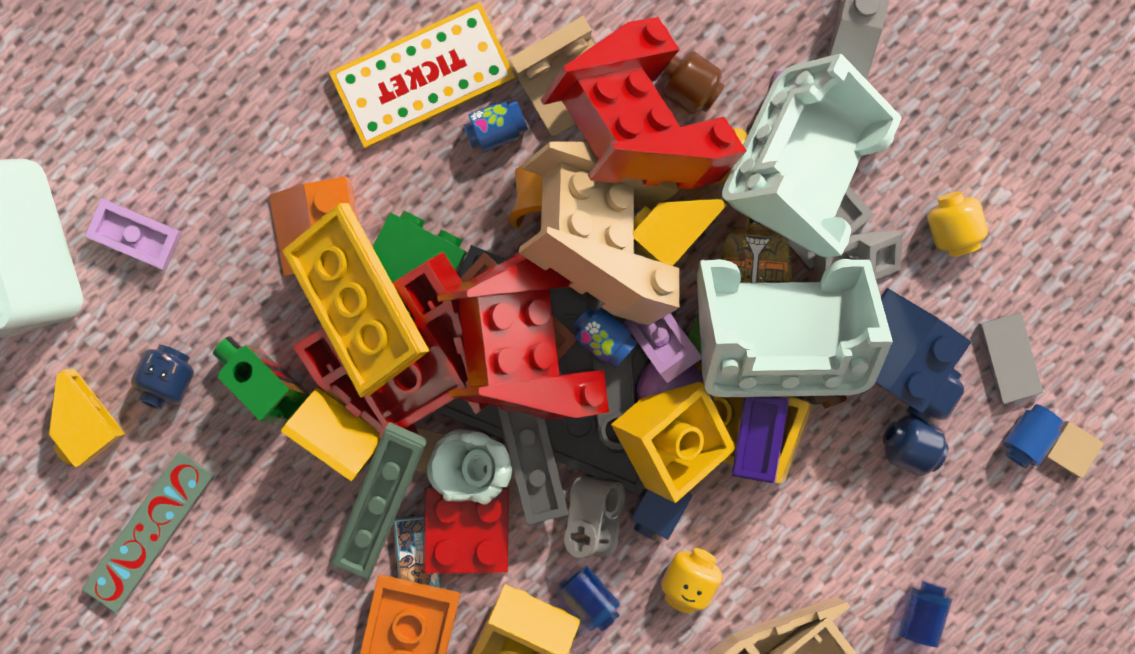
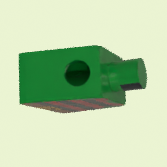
(259, 382)

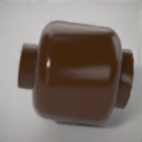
(692, 82)

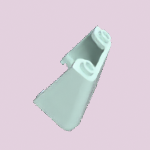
(807, 150)
(35, 261)
(791, 334)

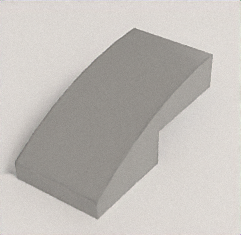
(879, 247)

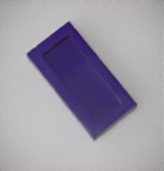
(760, 438)

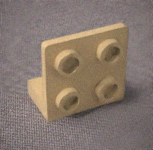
(542, 62)

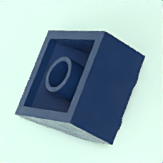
(920, 354)

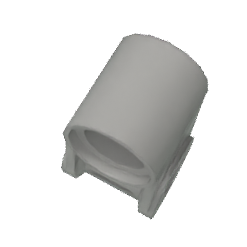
(596, 514)

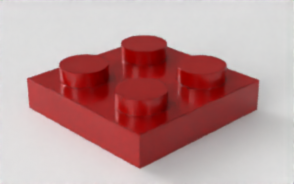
(465, 534)

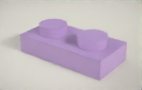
(133, 234)
(665, 346)

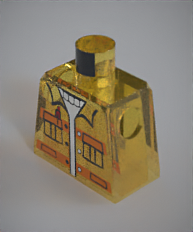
(759, 253)

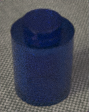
(589, 599)
(925, 614)

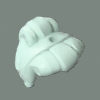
(469, 467)

